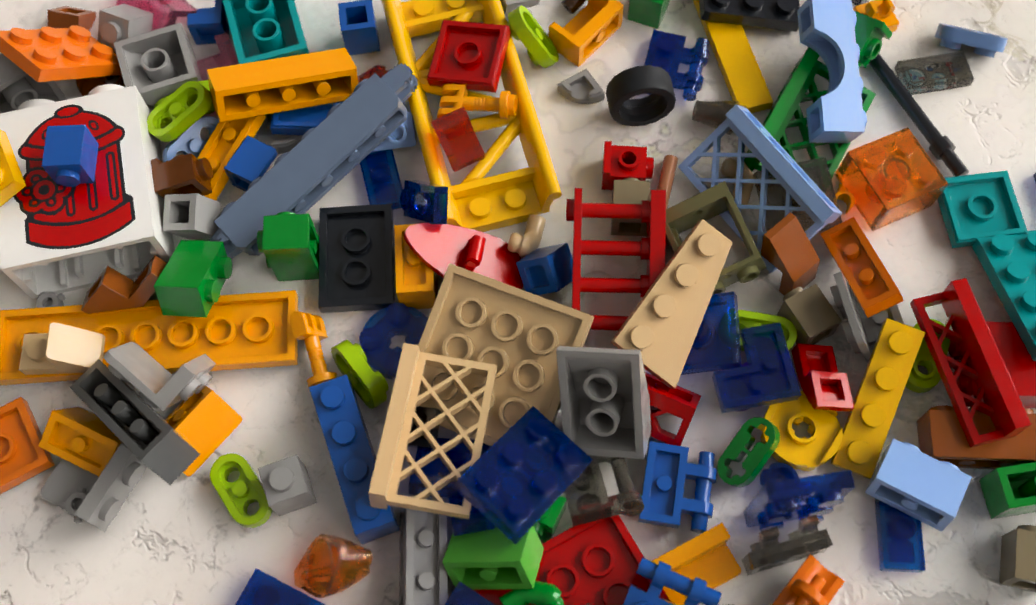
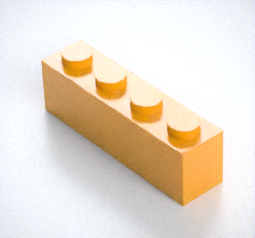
(282, 84)

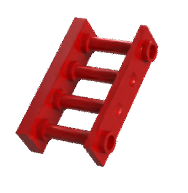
(650, 249)

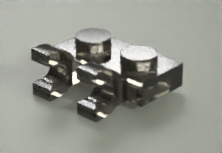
(802, 543)

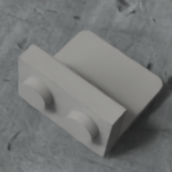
(858, 329)
(154, 382)
(104, 492)

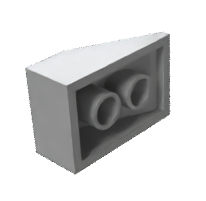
(604, 400)

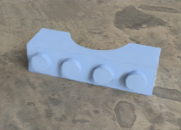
(830, 31)

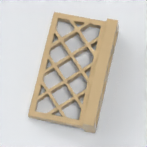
(398, 426)

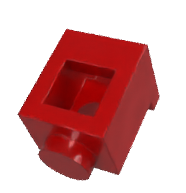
(625, 162)

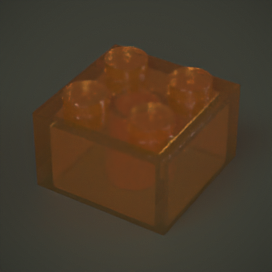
(890, 178)

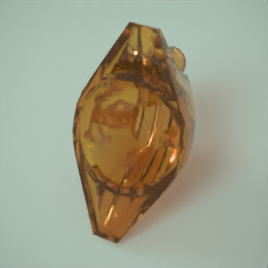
(332, 566)

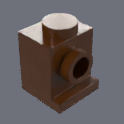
(182, 175)

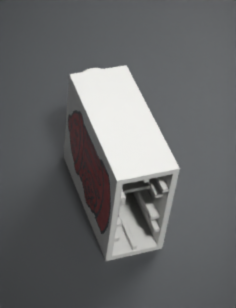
(66, 235)

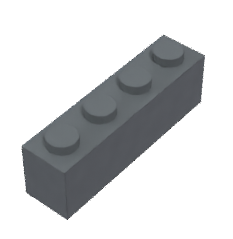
(134, 422)

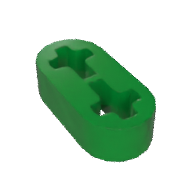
(740, 447)

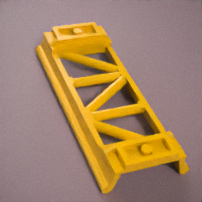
(476, 201)

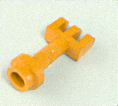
(456, 97)
(312, 331)

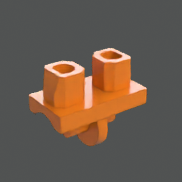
(810, 585)

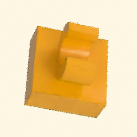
(881, 10)

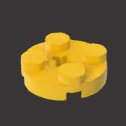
(804, 452)

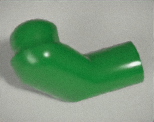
(541, 594)

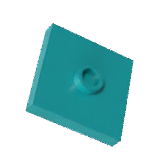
(980, 208)

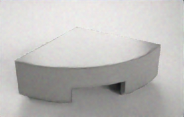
(581, 88)

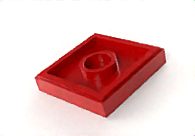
(469, 55)

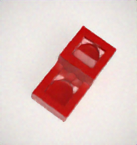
(820, 378)

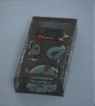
(934, 73)

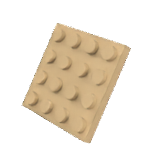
(501, 327)

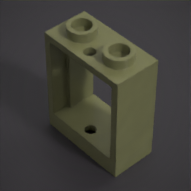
(706, 206)

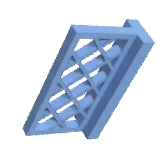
(774, 160)

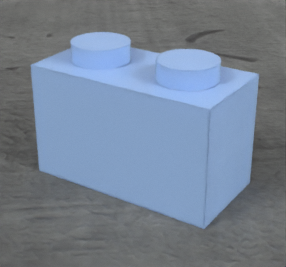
(918, 484)

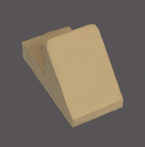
(61, 350)

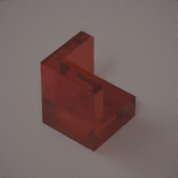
(458, 139)

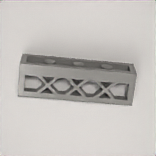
(421, 555)

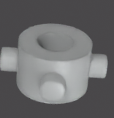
(49, 299)
(73, 502)

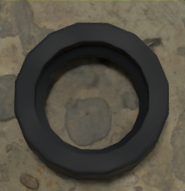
(635, 82)

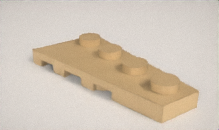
(675, 304)

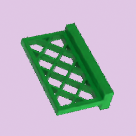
(788, 103)

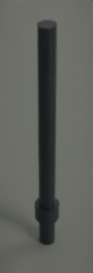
(940, 145)

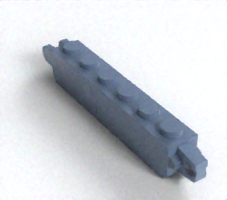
(319, 158)

